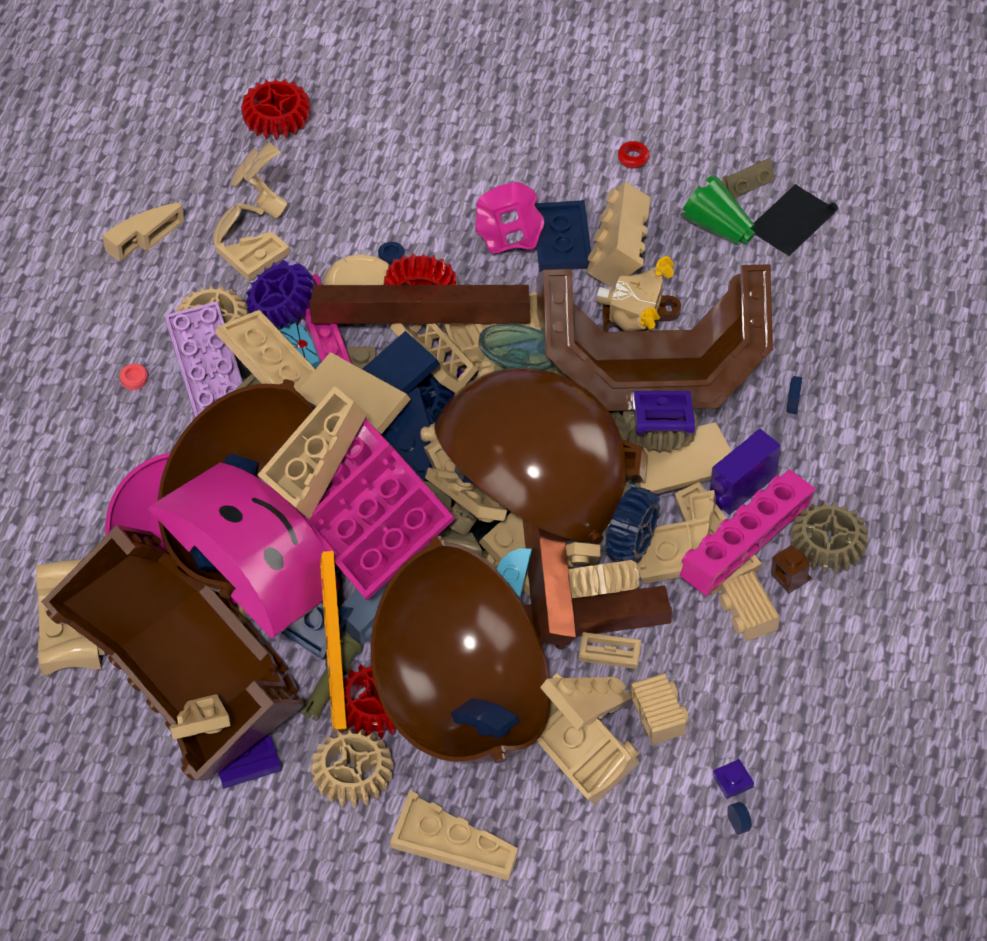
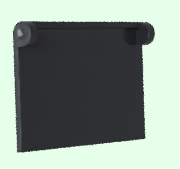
(793, 219)

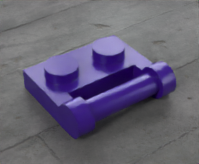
(663, 405)

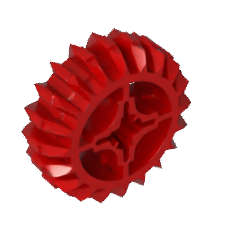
(275, 108)
(419, 271)
(366, 710)

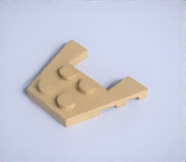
(674, 540)

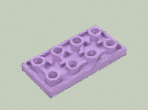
(203, 358)

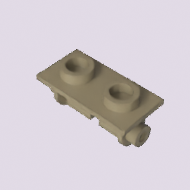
(749, 178)

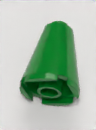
(719, 212)

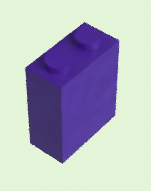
(745, 471)

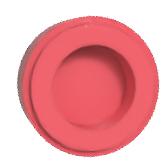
(133, 376)

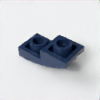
(486, 716)

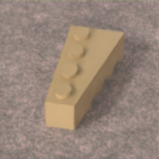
(314, 452)

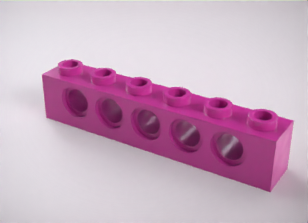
(746, 532)

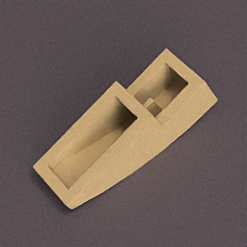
(142, 230)

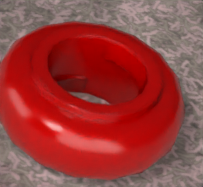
(633, 162)

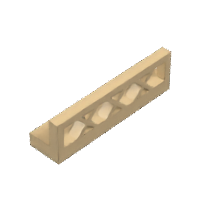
(442, 373)

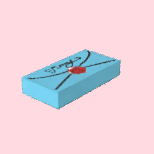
(302, 342)

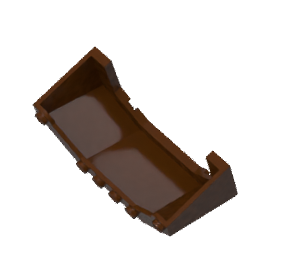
(703, 360)
(176, 644)

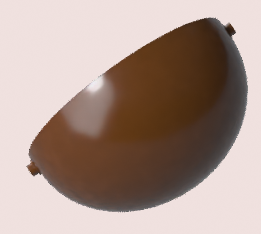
(243, 423)
(538, 449)
(451, 636)

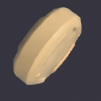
(357, 270)

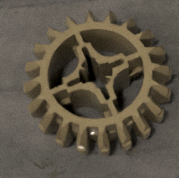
(659, 439)
(847, 540)

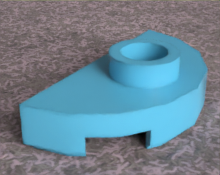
(515, 568)

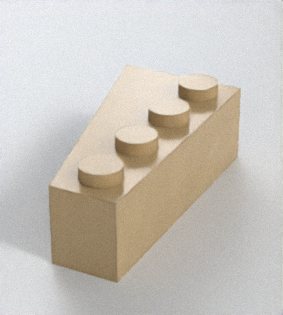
(620, 235)

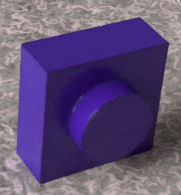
(733, 779)

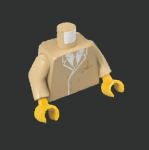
(637, 297)

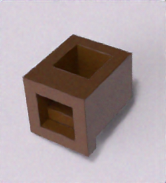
(796, 567)

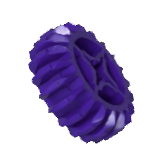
(281, 293)

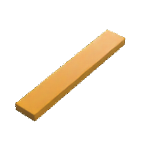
(332, 638)

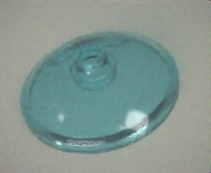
(514, 346)

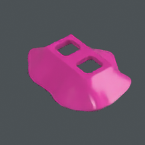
(502, 200)

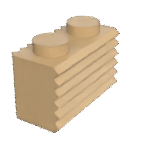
(749, 606)
(658, 708)

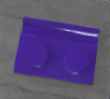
(252, 764)

